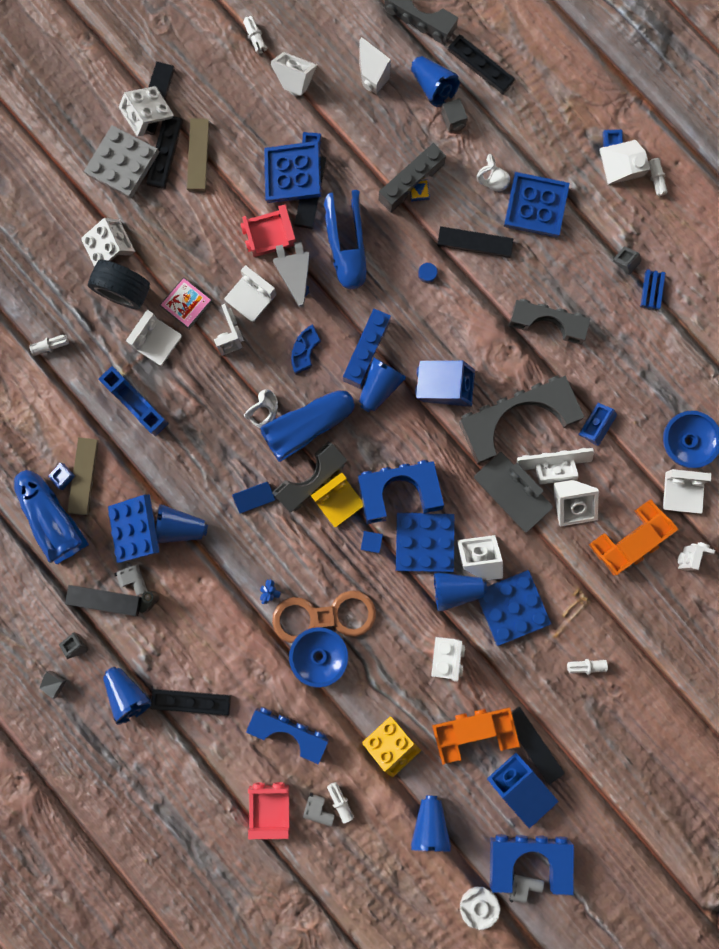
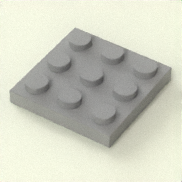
(121, 161)

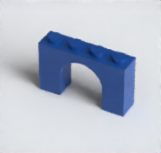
(421, 475)
(506, 851)

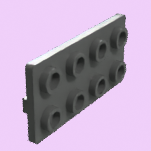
(514, 491)

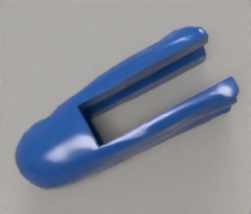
(349, 264)
(299, 427)
(49, 522)

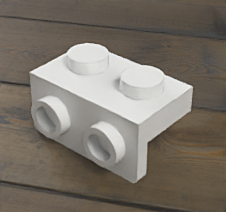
(692, 555)

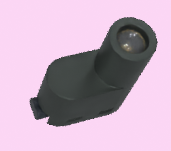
(148, 600)

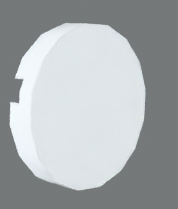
(480, 908)

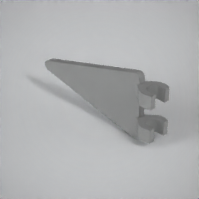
(294, 271)

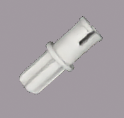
(254, 34)
(657, 176)
(49, 344)
(587, 666)
(340, 802)

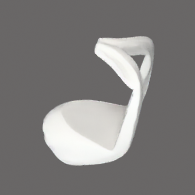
(499, 178)
(268, 400)

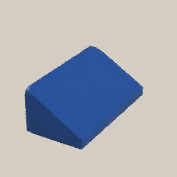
(598, 424)
(253, 497)

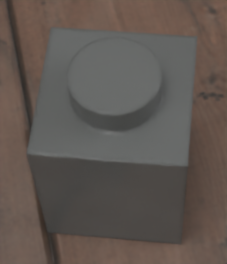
(454, 115)

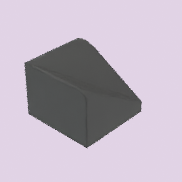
(52, 684)

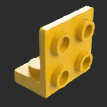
(337, 500)
(391, 747)

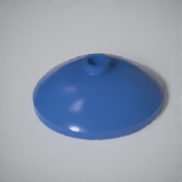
(703, 436)
(314, 671)

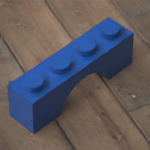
(366, 348)
(133, 401)
(311, 744)

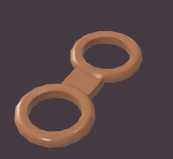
(325, 615)

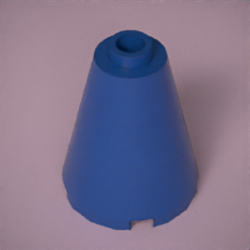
(435, 80)
(379, 385)
(178, 526)
(457, 590)
(124, 696)
(431, 827)

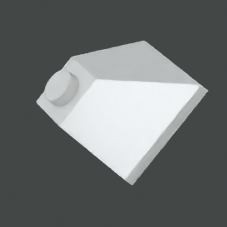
(373, 66)
(293, 73)
(624, 161)
(575, 502)
(481, 557)

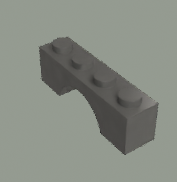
(437, 25)
(401, 185)
(572, 326)
(327, 462)

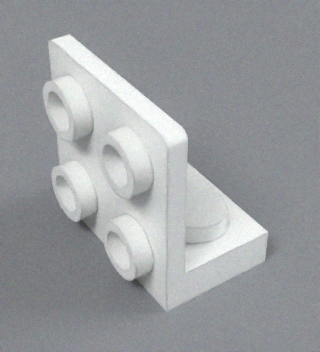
(144, 107)
(107, 241)
(250, 294)
(153, 338)
(229, 342)
(684, 491)
(447, 658)

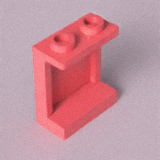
(268, 231)
(269, 811)

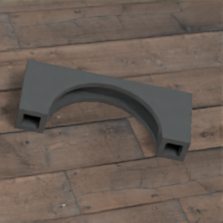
(553, 396)

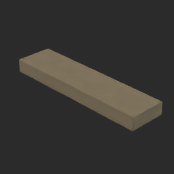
(198, 154)
(84, 474)

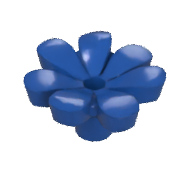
(269, 592)

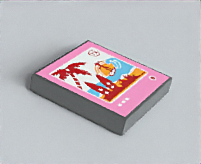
(186, 303)

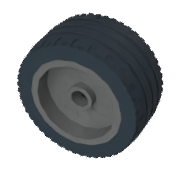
(119, 284)

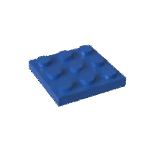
(292, 172)
(536, 204)
(133, 528)
(425, 542)
(513, 608)

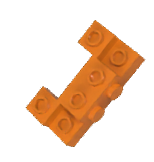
(644, 539)
(474, 728)

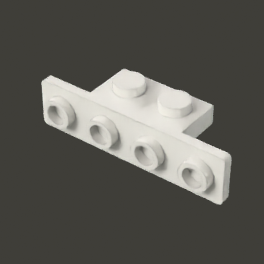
(556, 466)

